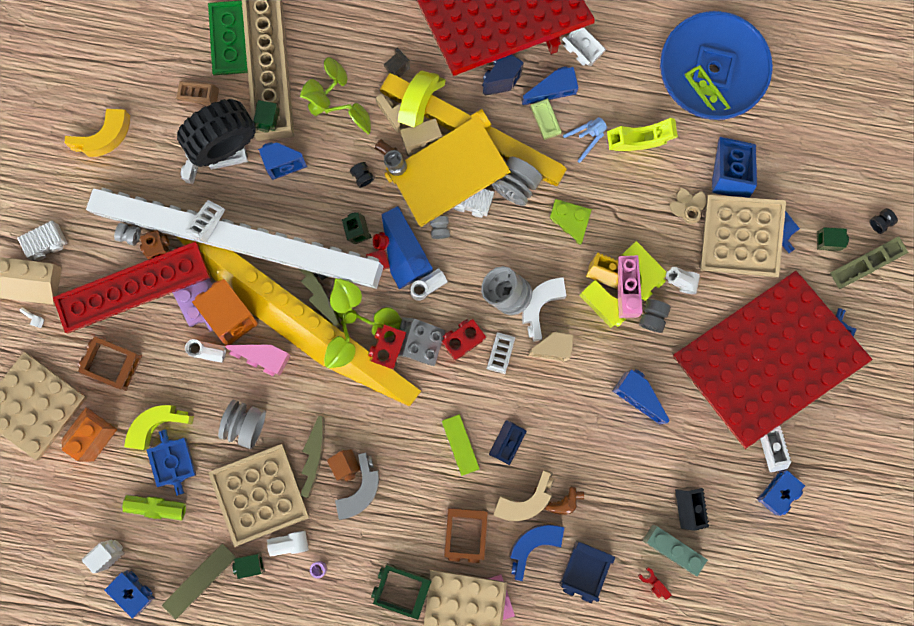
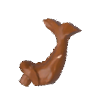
(566, 505)

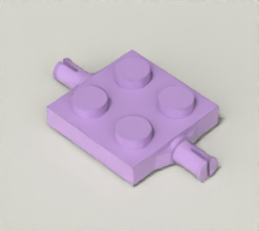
(184, 299)

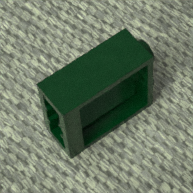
(377, 592)

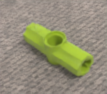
(154, 507)

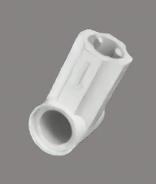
(683, 279)
(429, 284)
(207, 351)
(292, 543)

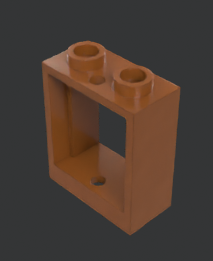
(127, 371)
(466, 513)

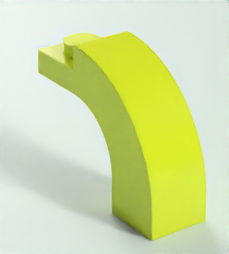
(417, 97)
(642, 138)
(143, 426)

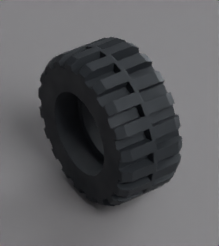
(216, 132)

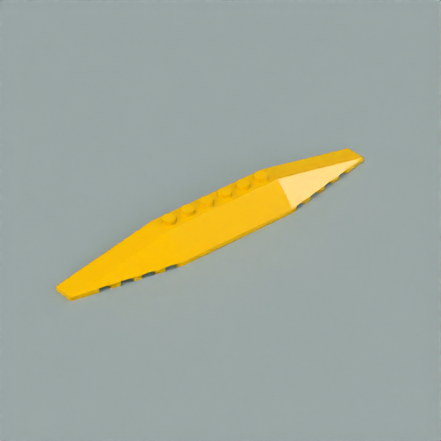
(299, 322)

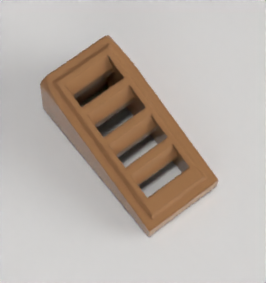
(210, 92)

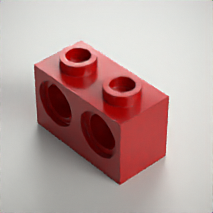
(466, 343)
(392, 348)

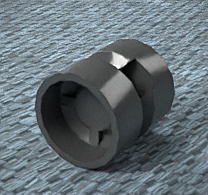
(655, 315)

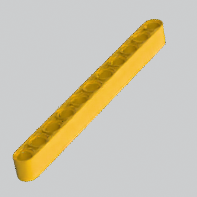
(452, 118)

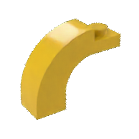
(107, 139)

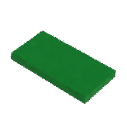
(227, 38)

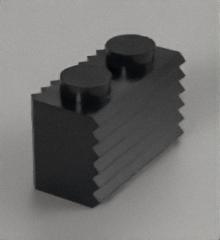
(692, 508)

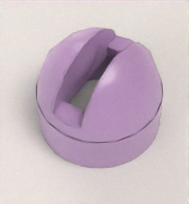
(315, 570)

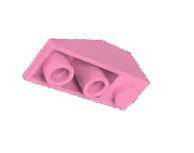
(629, 287)
(267, 356)

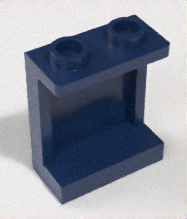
(586, 572)

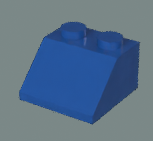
(281, 160)

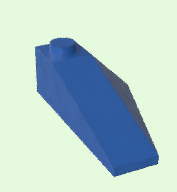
(404, 252)

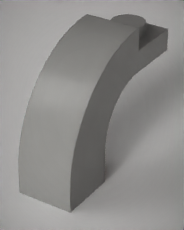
(356, 503)

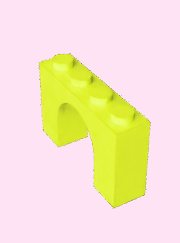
(606, 305)

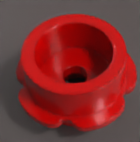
(380, 241)

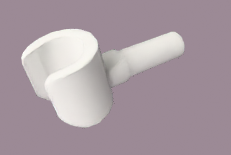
(36, 320)

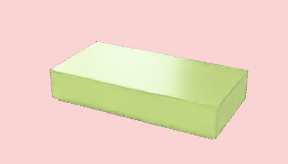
(545, 119)

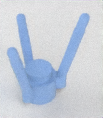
(594, 128)

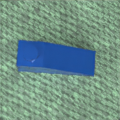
(556, 85)

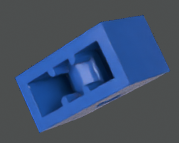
(772, 498)
(120, 590)

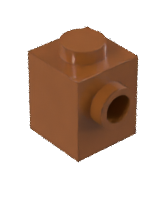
(344, 465)

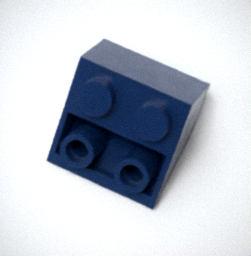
(503, 75)

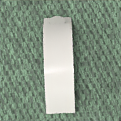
(545, 292)

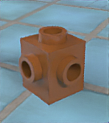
(154, 244)

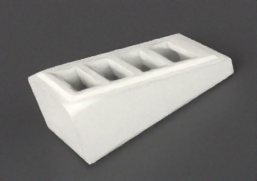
(211, 224)
(500, 369)

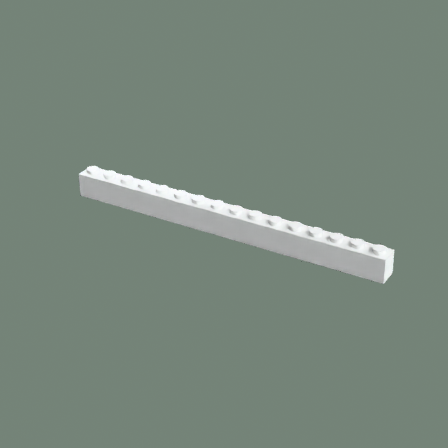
(239, 238)

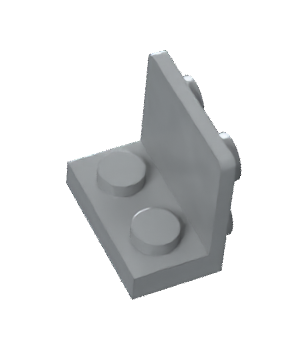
(421, 341)

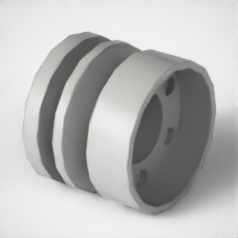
(516, 184)
(506, 290)
(238, 422)

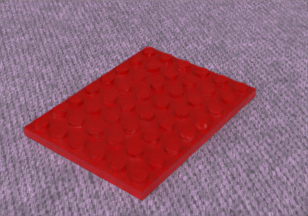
(488, 30)
(771, 359)

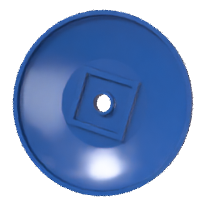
(721, 41)

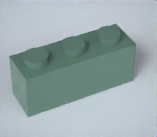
(675, 550)

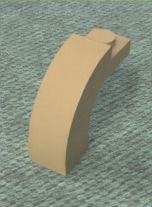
(521, 510)

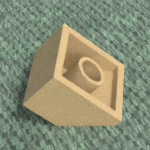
(554, 347)

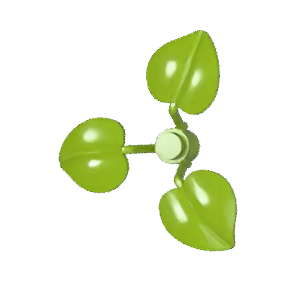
(320, 102)
(342, 299)

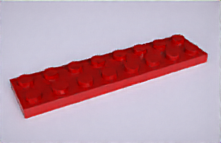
(131, 287)

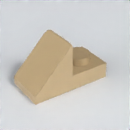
(390, 113)

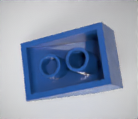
(735, 168)
(639, 393)

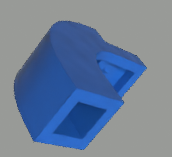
(536, 536)

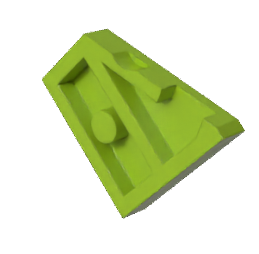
(571, 218)

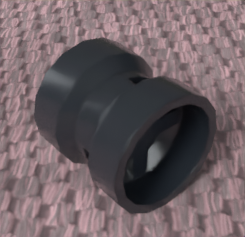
(362, 175)
(883, 221)

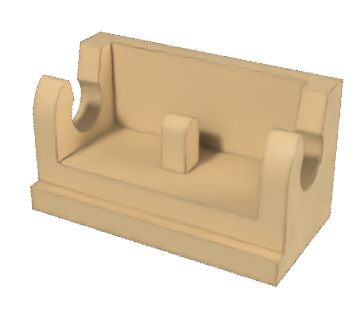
(420, 136)

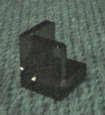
(398, 63)

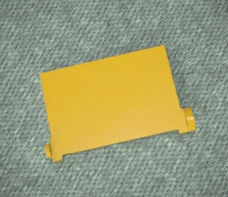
(450, 170)

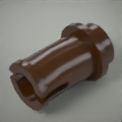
(383, 147)

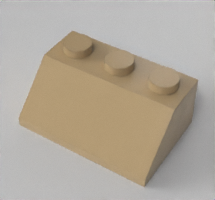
(29, 280)

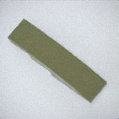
(869, 262)
(320, 298)
(314, 449)
(198, 581)

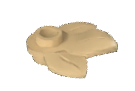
(688, 203)

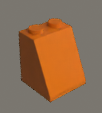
(224, 312)
(87, 436)

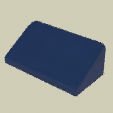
(507, 442)

